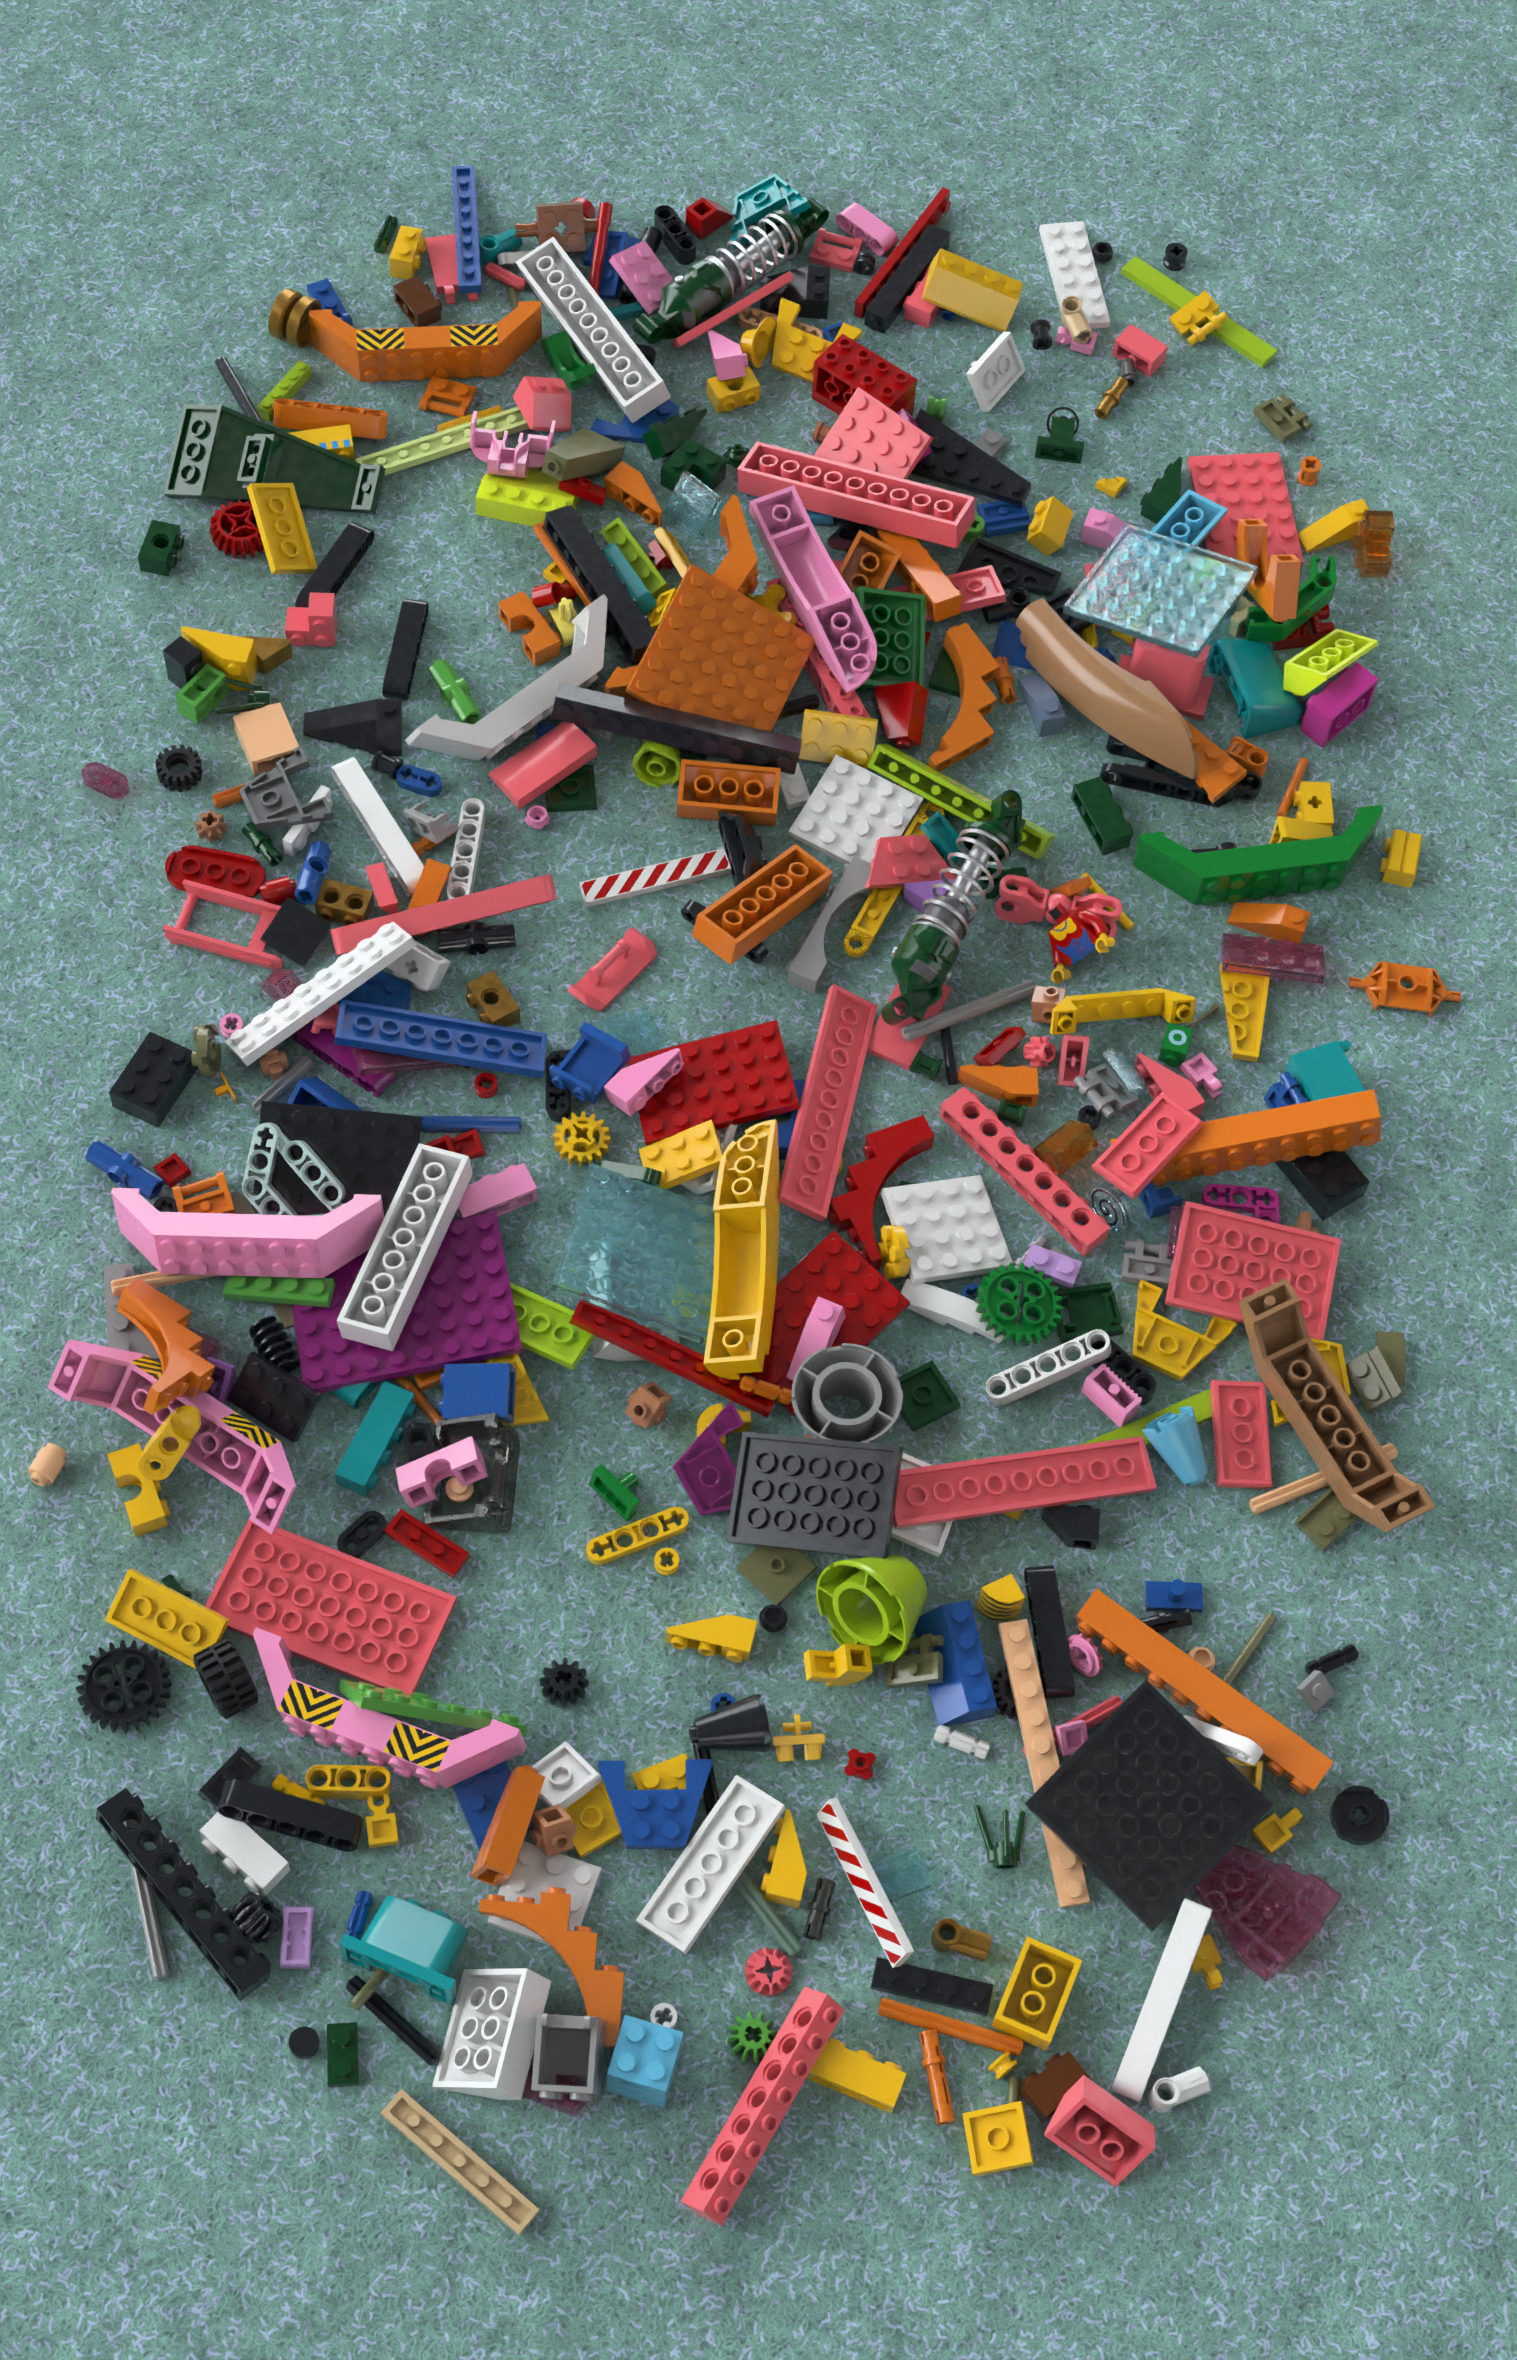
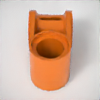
(1248, 755)

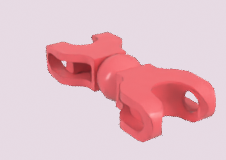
(1033, 903)

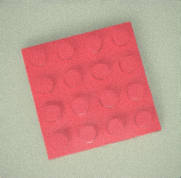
(874, 438)

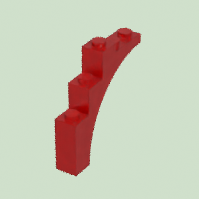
(884, 1154)

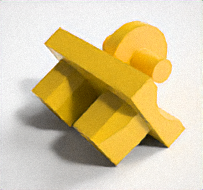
(811, 1742)

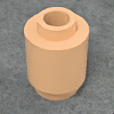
(47, 1465)

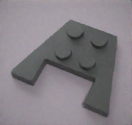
(273, 801)

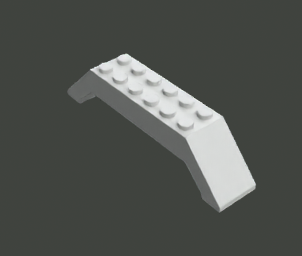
(527, 706)

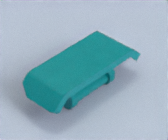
(630, 578)

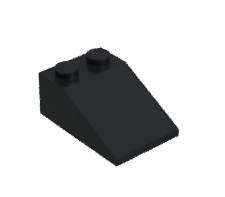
(807, 289)

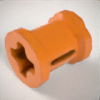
(1309, 471)

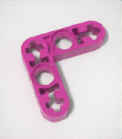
(1259, 1209)

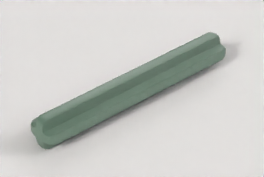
(767, 1915)

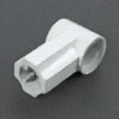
(1180, 2089)

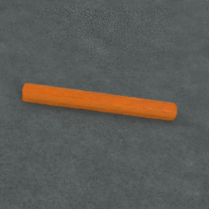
(950, 2026)

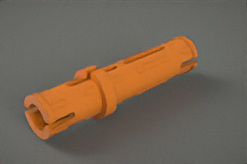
(935, 2071)

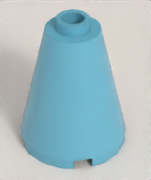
(1179, 1444)

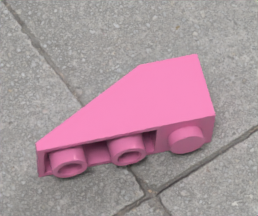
(640, 1081)

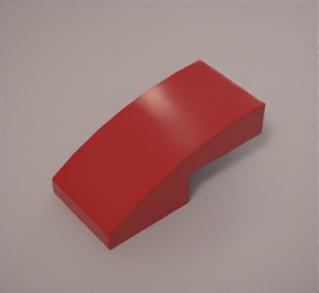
(466, 1144)

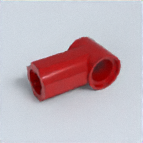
(552, 593)

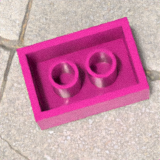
(1338, 704)

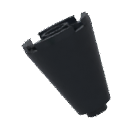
(733, 1727)

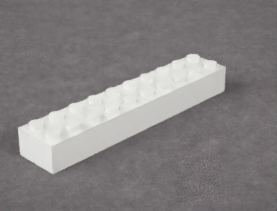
(593, 329)

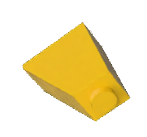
(1292, 829)

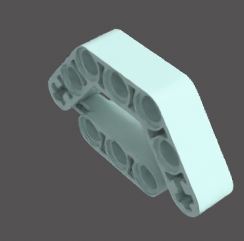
(264, 1176)

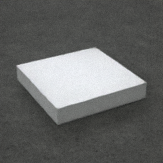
(566, 1776)

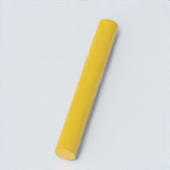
(1123, 919)

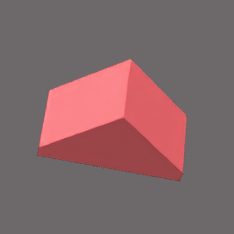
(1072, 1058)

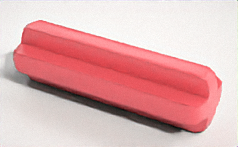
(505, 276)

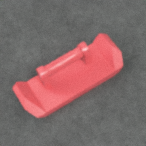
(615, 970)

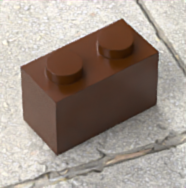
(417, 302)
(1047, 2089)

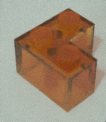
(1373, 543)

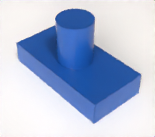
(1173, 1596)

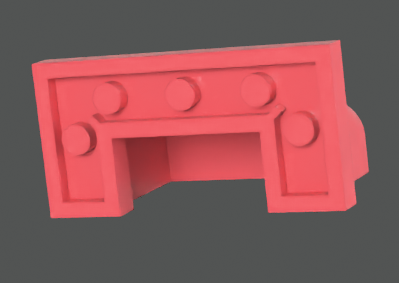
(1173, 674)

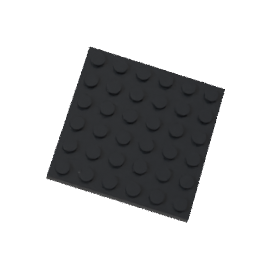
(1148, 1805)

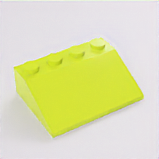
(521, 499)

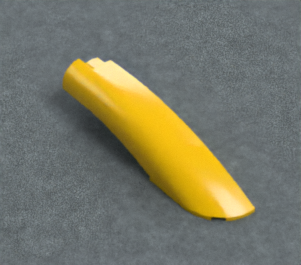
(745, 1254)

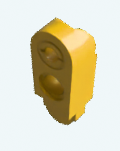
(182, 1426)

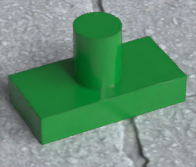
(616, 1491)

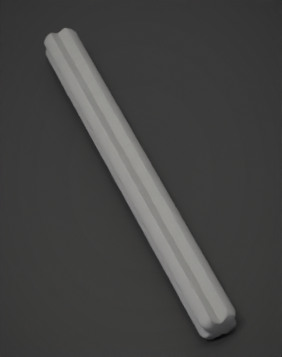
(968, 1010)
(150, 1921)

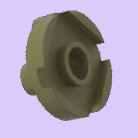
(207, 1051)

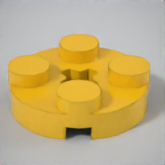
(892, 1251)

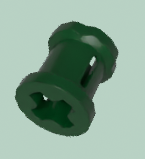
(926, 1065)
(1012, 1112)

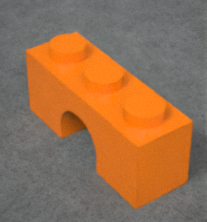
(521, 613)

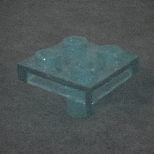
(692, 505)

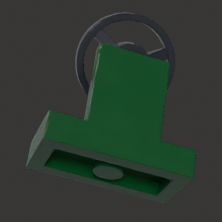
(1060, 443)

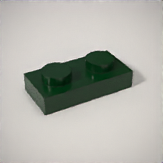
(342, 2054)

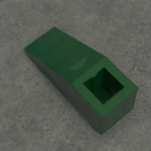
(668, 437)
(1163, 494)

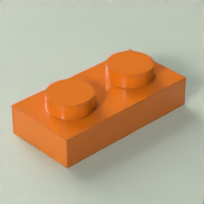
(1073, 887)

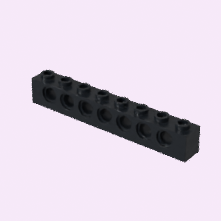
(240, 1979)

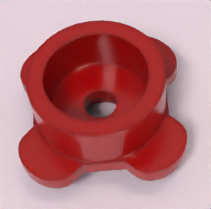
(864, 1771)

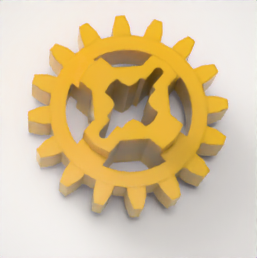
(581, 1139)

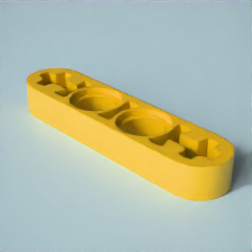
(635, 1531)

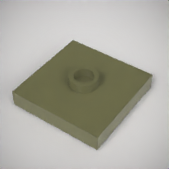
(776, 1571)

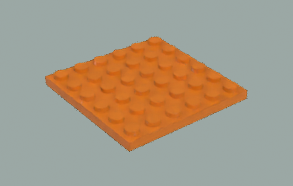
(721, 656)

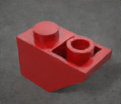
(706, 217)

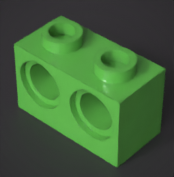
(202, 694)

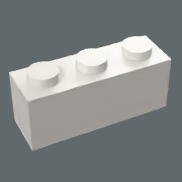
(244, 1852)

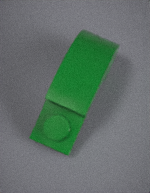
(566, 361)

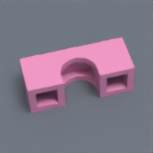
(420, 1477)

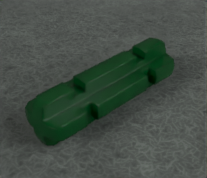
(385, 234)

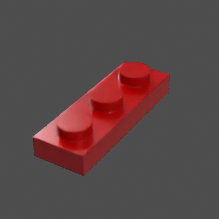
(427, 1543)

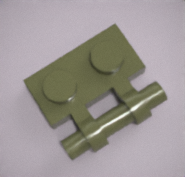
(1277, 419)
(917, 1668)

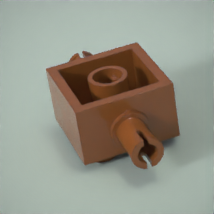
(548, 217)

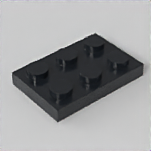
(274, 1396)

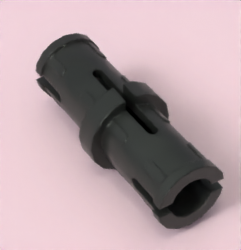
(819, 1909)

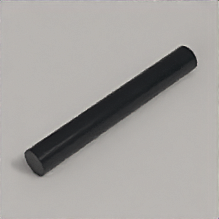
(949, 1056)

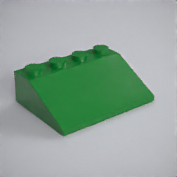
(899, 633)

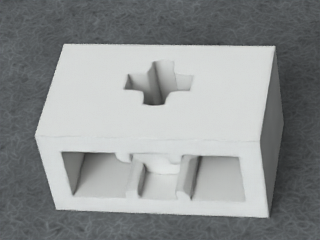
(430, 965)

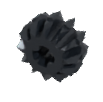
(569, 1674)
(257, 1917)

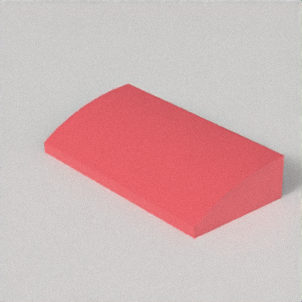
(544, 763)

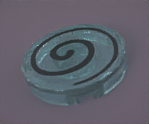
(1111, 1205)

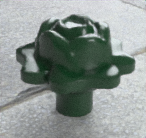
(735, 455)

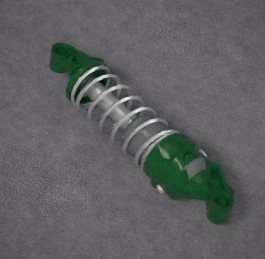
(935, 937)

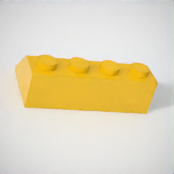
(971, 290)

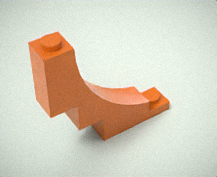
(974, 669)

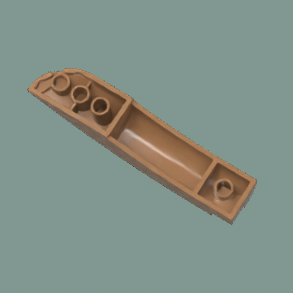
(1106, 692)

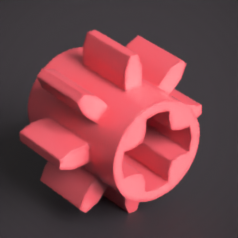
(1039, 1051)

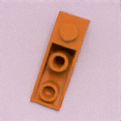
(631, 490)
(996, 1081)

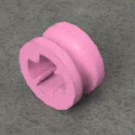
(230, 1018)

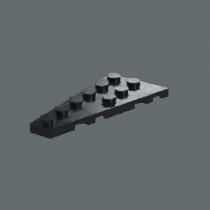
(967, 466)

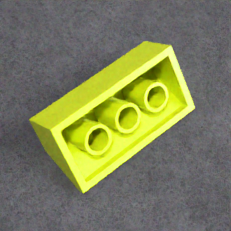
(1324, 660)

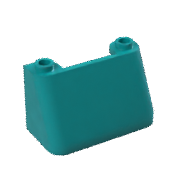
(1255, 685)

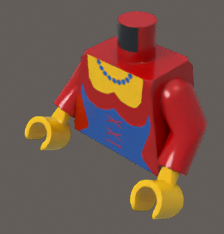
(1074, 937)

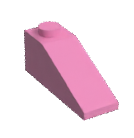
(727, 357)
(1101, 528)
(818, 1332)

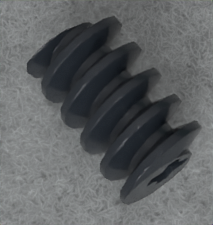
(272, 1343)

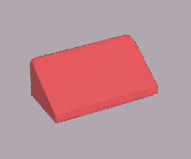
(382, 888)

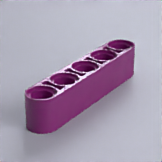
(341, 1058)

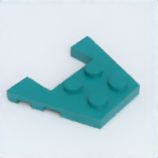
(761, 200)

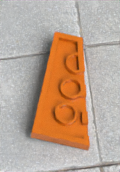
(1216, 768)

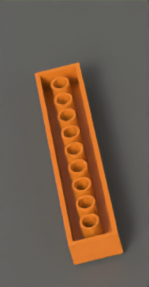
(1276, 1136)
(1201, 1690)

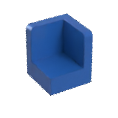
(1159, 1201)

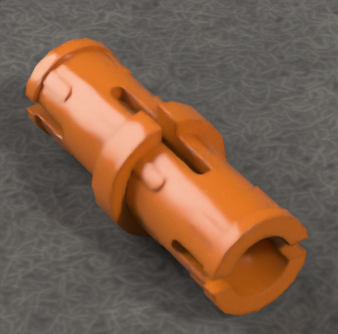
(1004, 681)

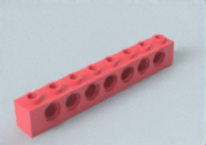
(820, 674)
(1044, 1201)
(762, 2106)

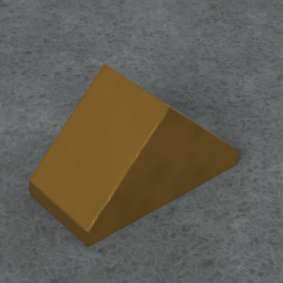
(271, 652)

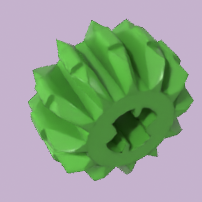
(754, 2027)

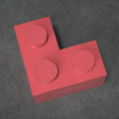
(313, 624)

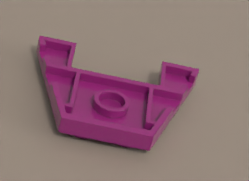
(706, 1466)

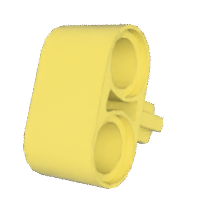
(562, 620)

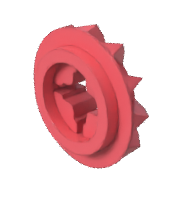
(759, 1981)

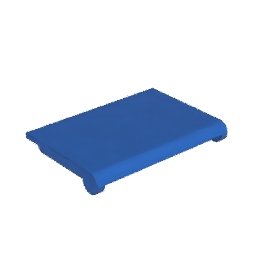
(1009, 646)

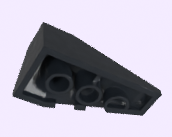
(360, 725)

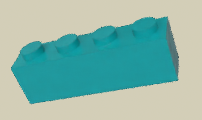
(375, 1439)

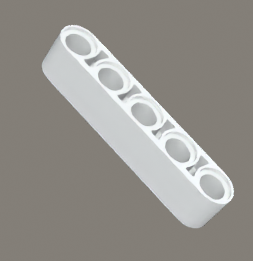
(466, 845)
(1056, 1356)

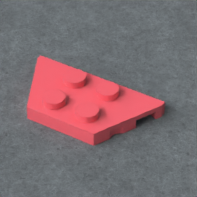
(905, 861)

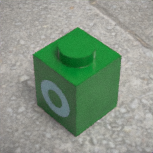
(1175, 1044)

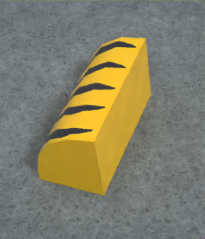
(1001, 1600)

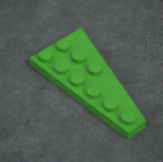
(422, 1707)

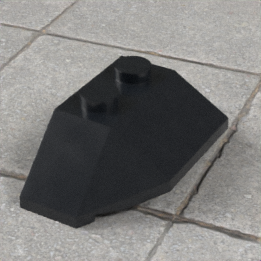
(741, 846)

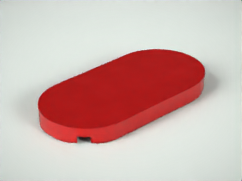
(215, 869)

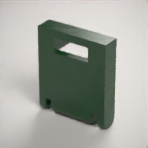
(1089, 1311)

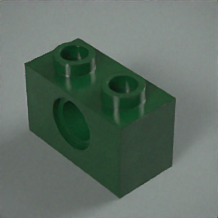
(160, 548)

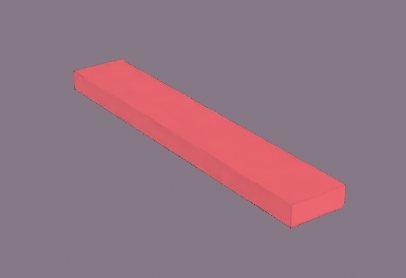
(732, 310)

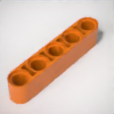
(314, 415)

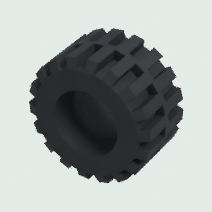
(225, 1678)

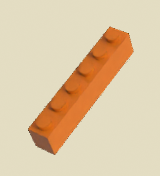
(923, 575)

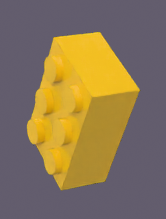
(1036, 1993)

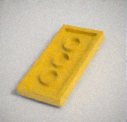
(282, 528)
(164, 1617)

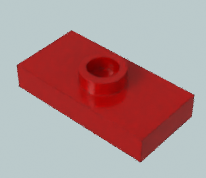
(584, 489)

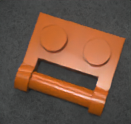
(450, 393)
(212, 1202)

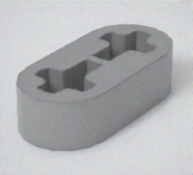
(509, 259)

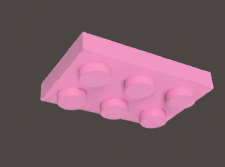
(642, 274)

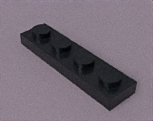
(932, 1987)

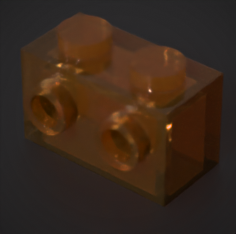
(1066, 1146)

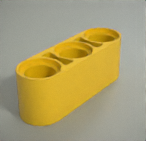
(338, 1773)

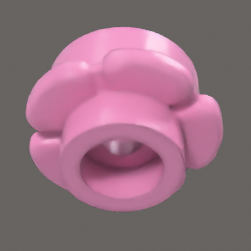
(537, 811)

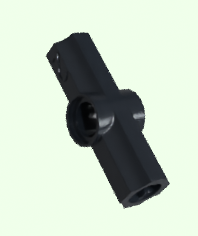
(476, 938)

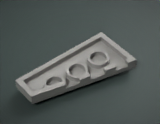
(120, 1330)

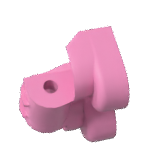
(509, 461)

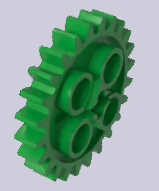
(994, 1300)

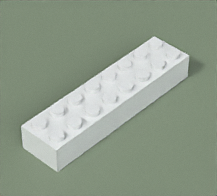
(405, 1247)

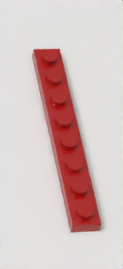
(931, 215)
(664, 1353)

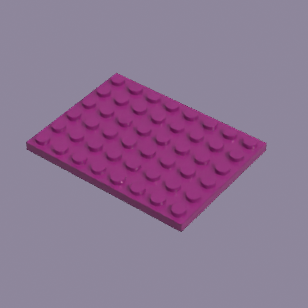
(458, 1316)

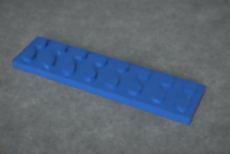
(441, 1038)

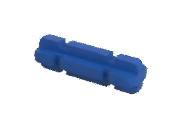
(359, 1914)

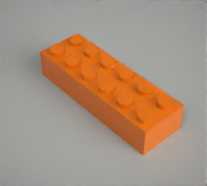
(762, 904)

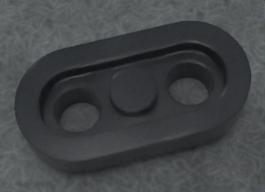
(360, 1535)

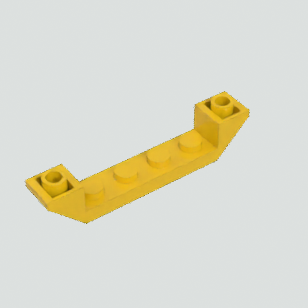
(1121, 1005)

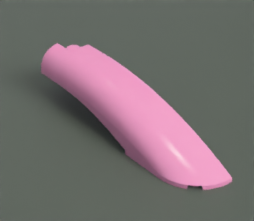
(815, 587)

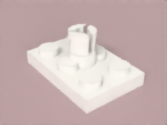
(995, 371)

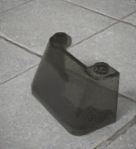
(493, 1497)

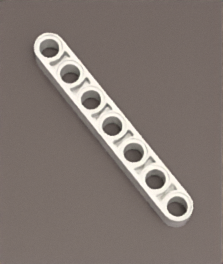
(378, 823)
(1161, 2000)

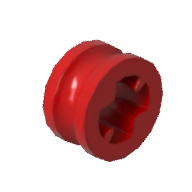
(491, 1080)

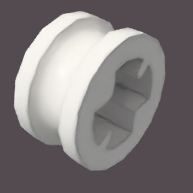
(660, 2008)

